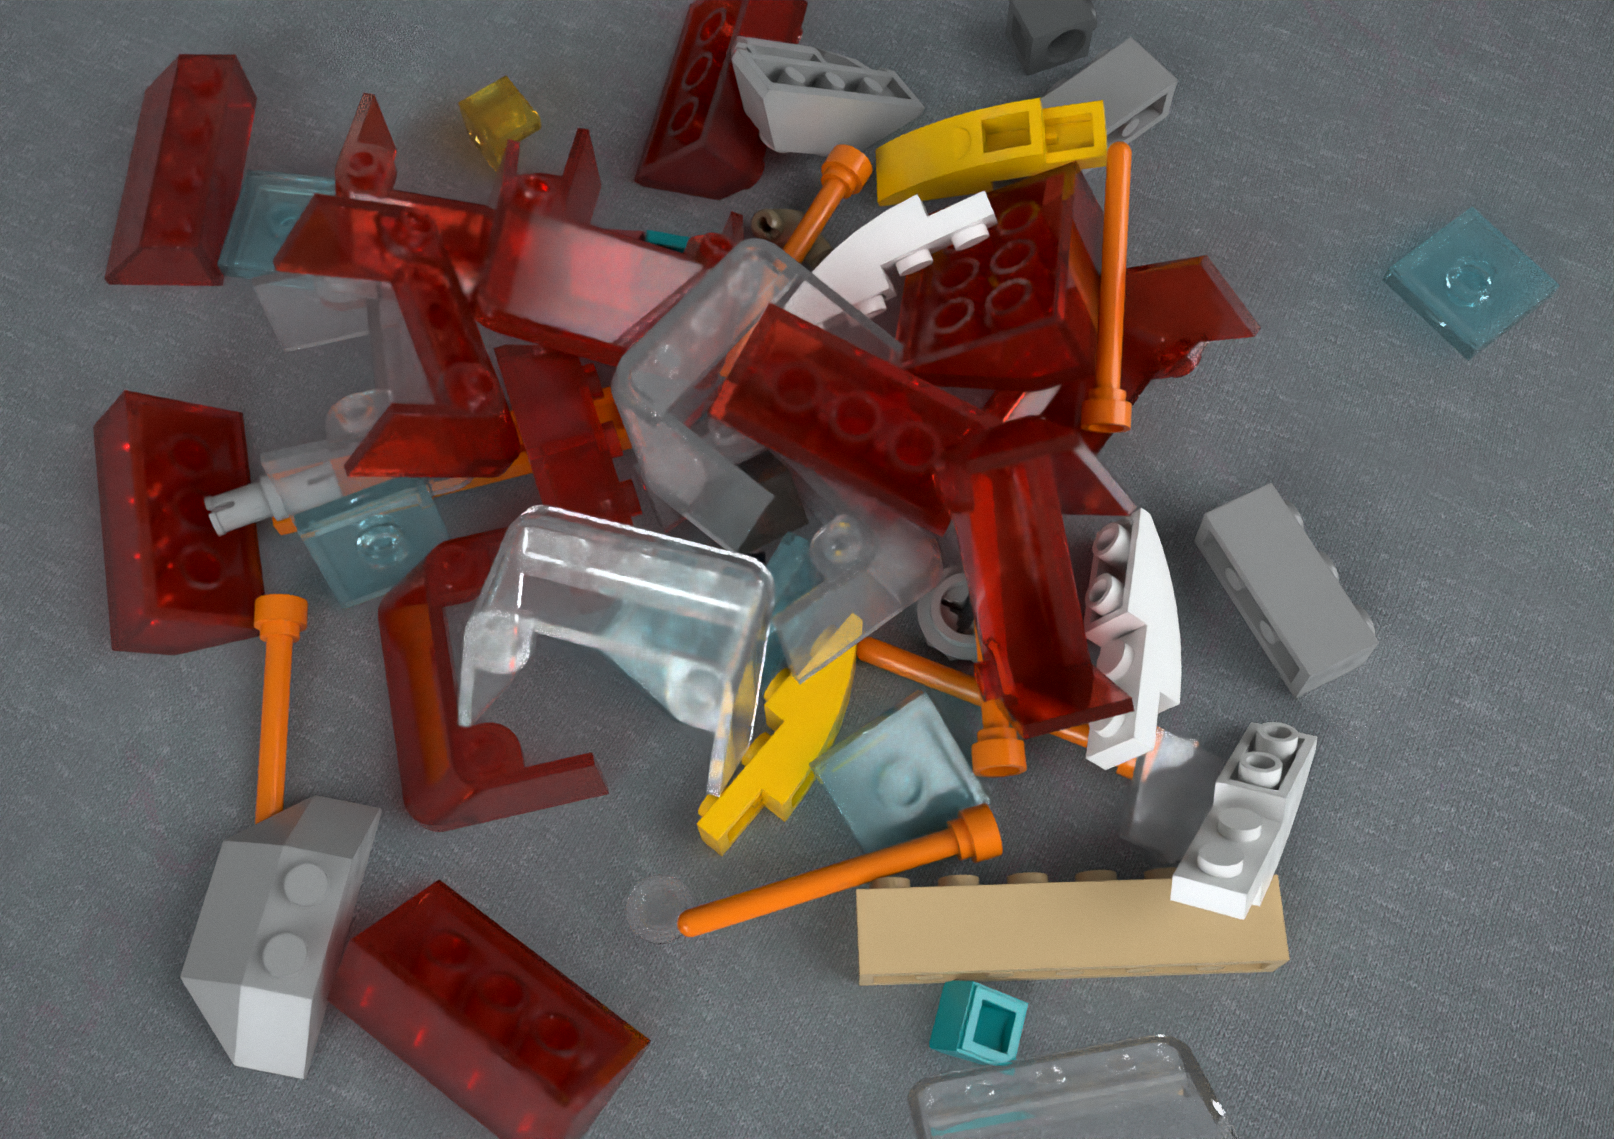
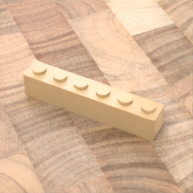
(1056, 930)

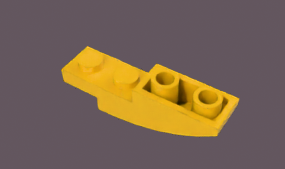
(987, 146)
(777, 766)

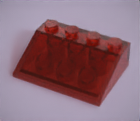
(1019, 302)

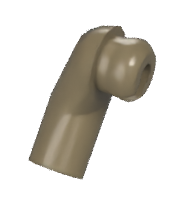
(778, 226)

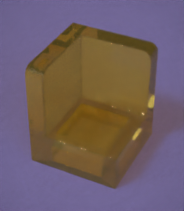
(498, 115)

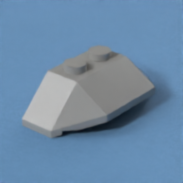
(817, 98)
(279, 930)

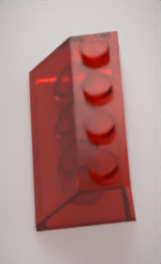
(700, 132)
(183, 174)
(846, 414)
(563, 432)
(165, 566)
(485, 1018)

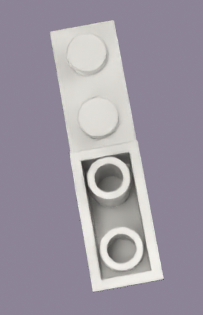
(902, 242)
(1137, 627)
(1249, 821)

